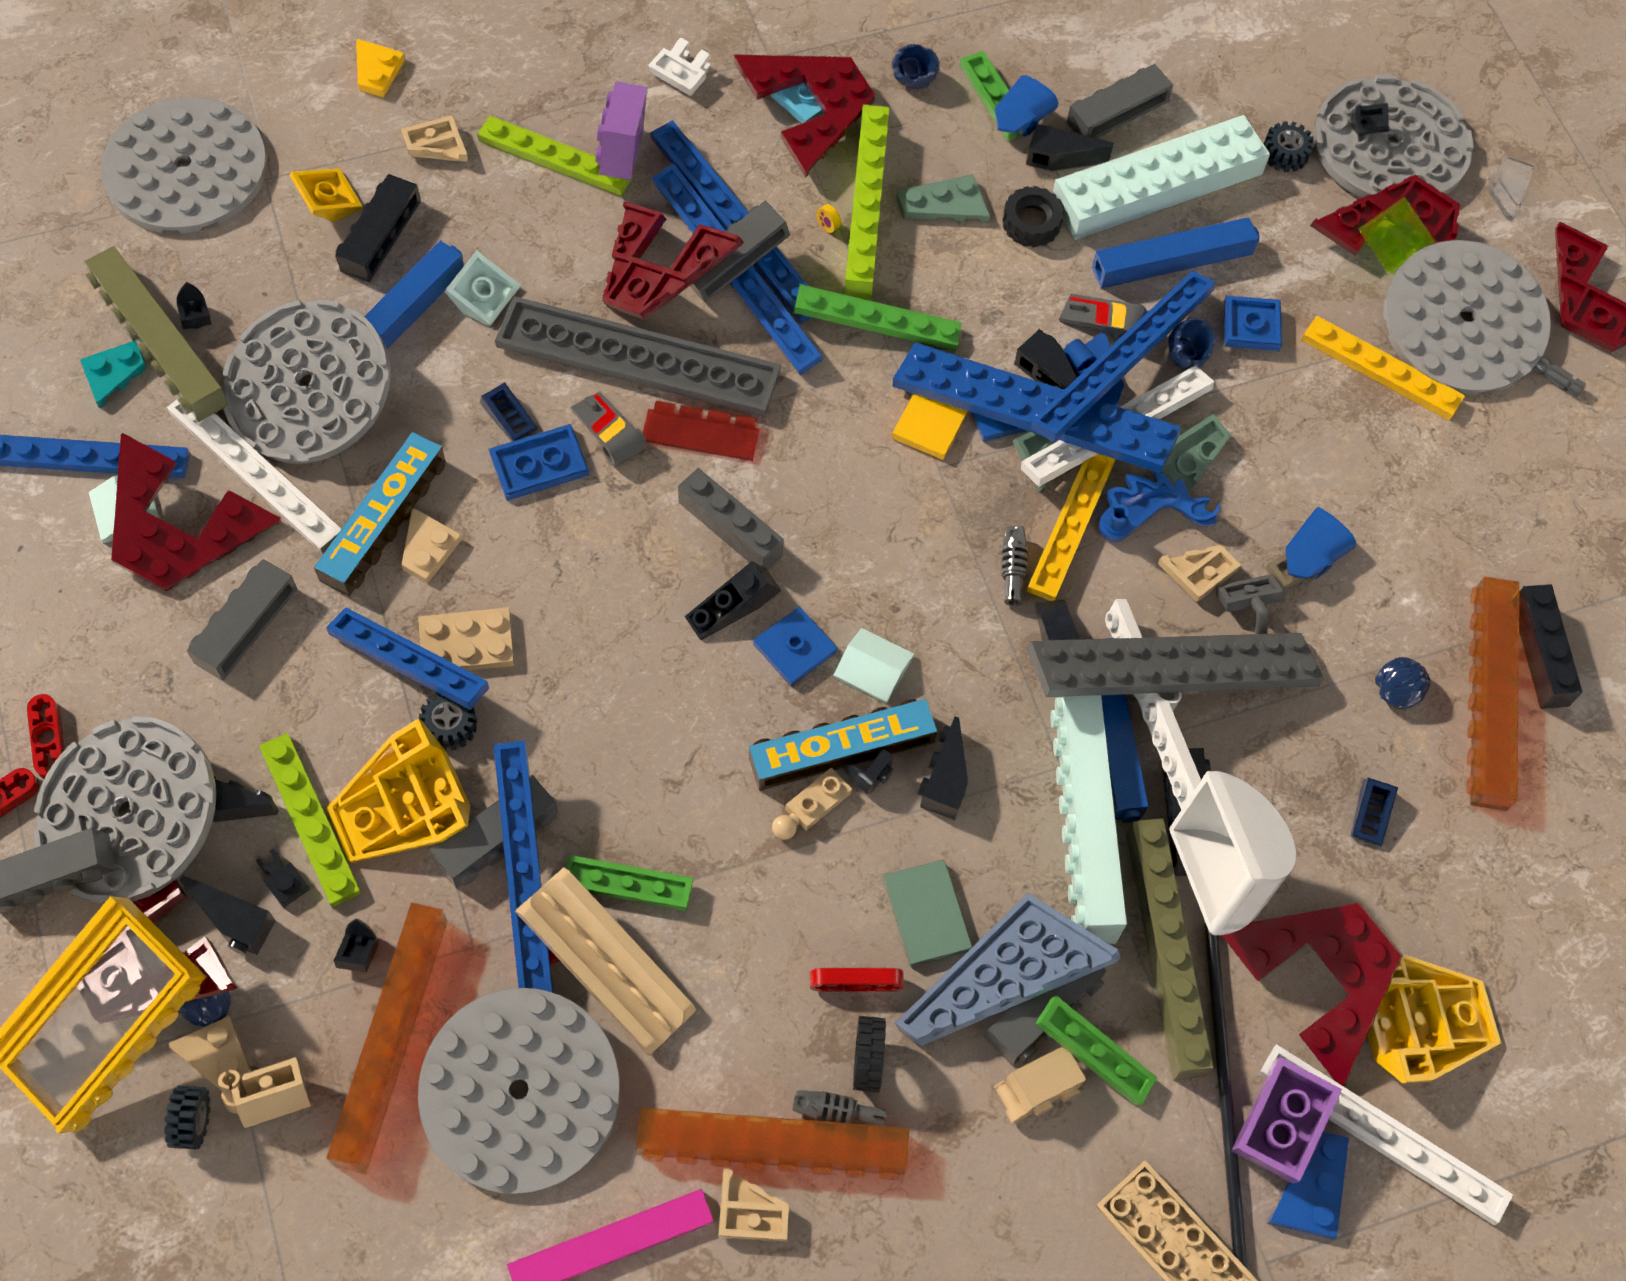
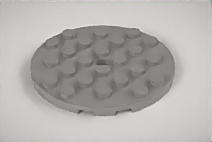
(1422, 119)
(219, 183)
(1467, 276)
(345, 389)
(168, 794)
(530, 1140)

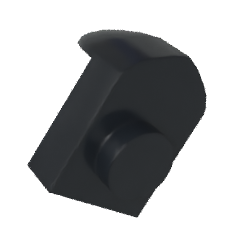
(1370, 119)
(192, 307)
(878, 772)
(356, 947)

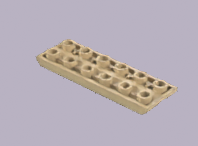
(606, 960)
(1168, 1231)

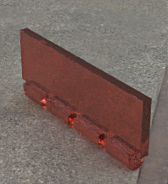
(694, 433)

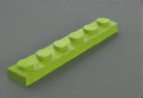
(548, 154)
(310, 820)

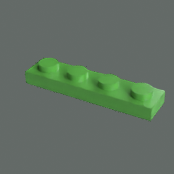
(986, 84)
(631, 883)
(1096, 1050)

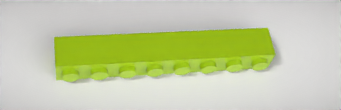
(866, 202)

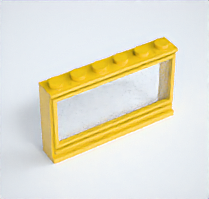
(95, 1014)

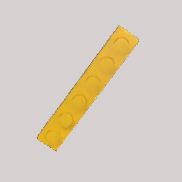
(1382, 368)
(1070, 527)

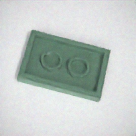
(927, 913)

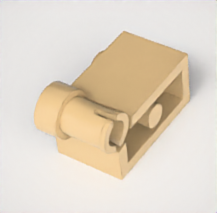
(1039, 1084)
(265, 1092)

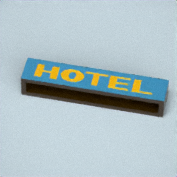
(380, 514)
(848, 742)

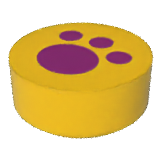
(828, 218)

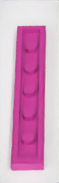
(615, 1240)

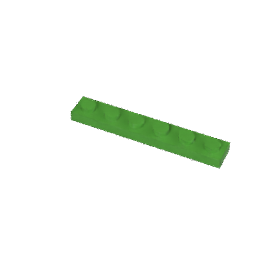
(877, 317)

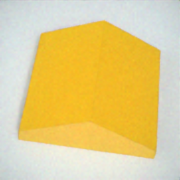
(327, 193)

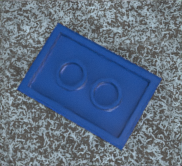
(538, 462)

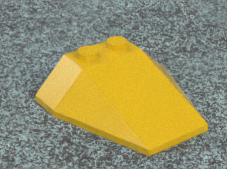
(400, 798)
(1431, 1022)

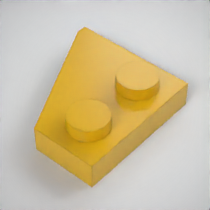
(377, 67)

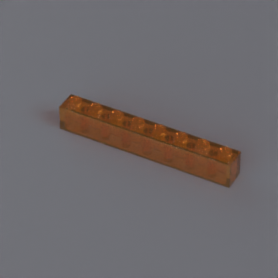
(1494, 694)
(387, 1039)
(772, 1142)

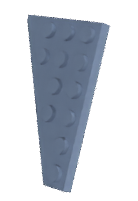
(1012, 963)

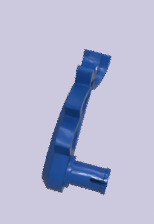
(1144, 499)

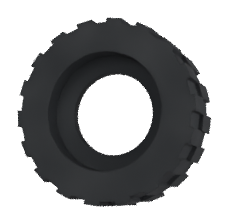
(1033, 234)
(869, 1054)

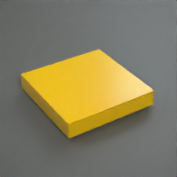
(929, 425)

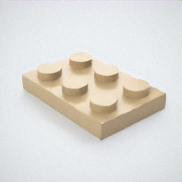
(470, 638)

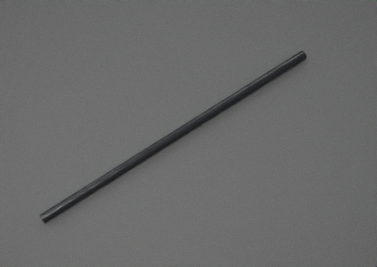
(1226, 1098)

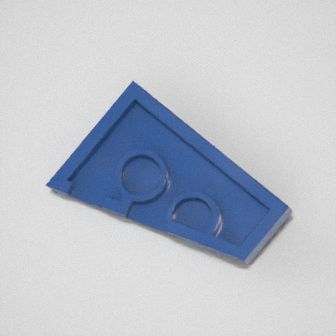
(1316, 1200)

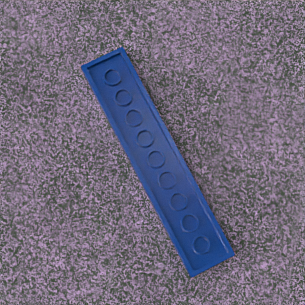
(1019, 400)

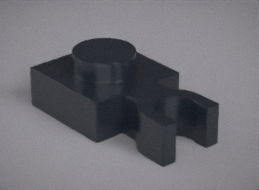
(284, 881)

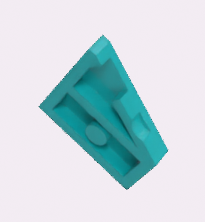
(112, 370)

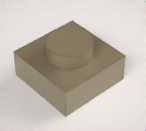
(1279, 570)

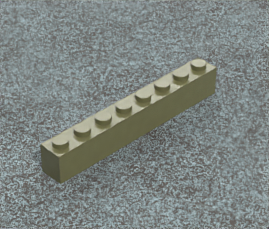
(156, 333)
(1169, 950)

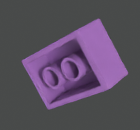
(621, 130)
(1286, 1120)

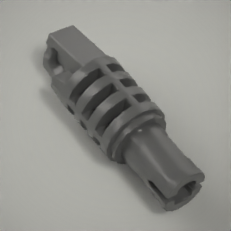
(1014, 564)
(835, 1108)

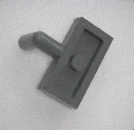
(1251, 593)

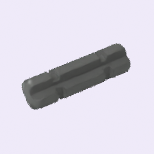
(1559, 376)

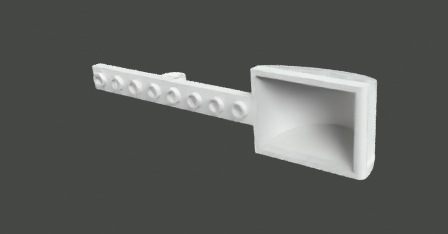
(1226, 829)

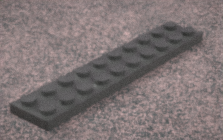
(638, 356)
(1173, 664)

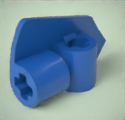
(1024, 106)
(1084, 355)
(1318, 545)

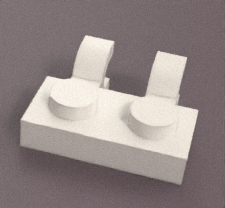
(678, 72)

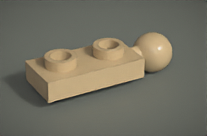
(811, 804)

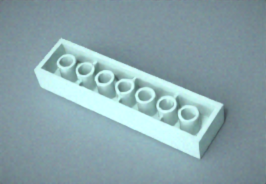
(1160, 176)
(1088, 816)

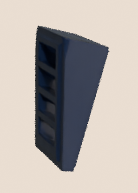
(504, 392)
(1389, 792)

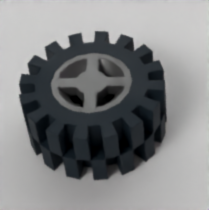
(1288, 146)
(444, 711)
(187, 1117)

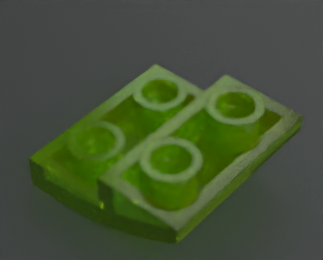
(1396, 235)

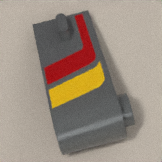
(1102, 314)
(615, 434)

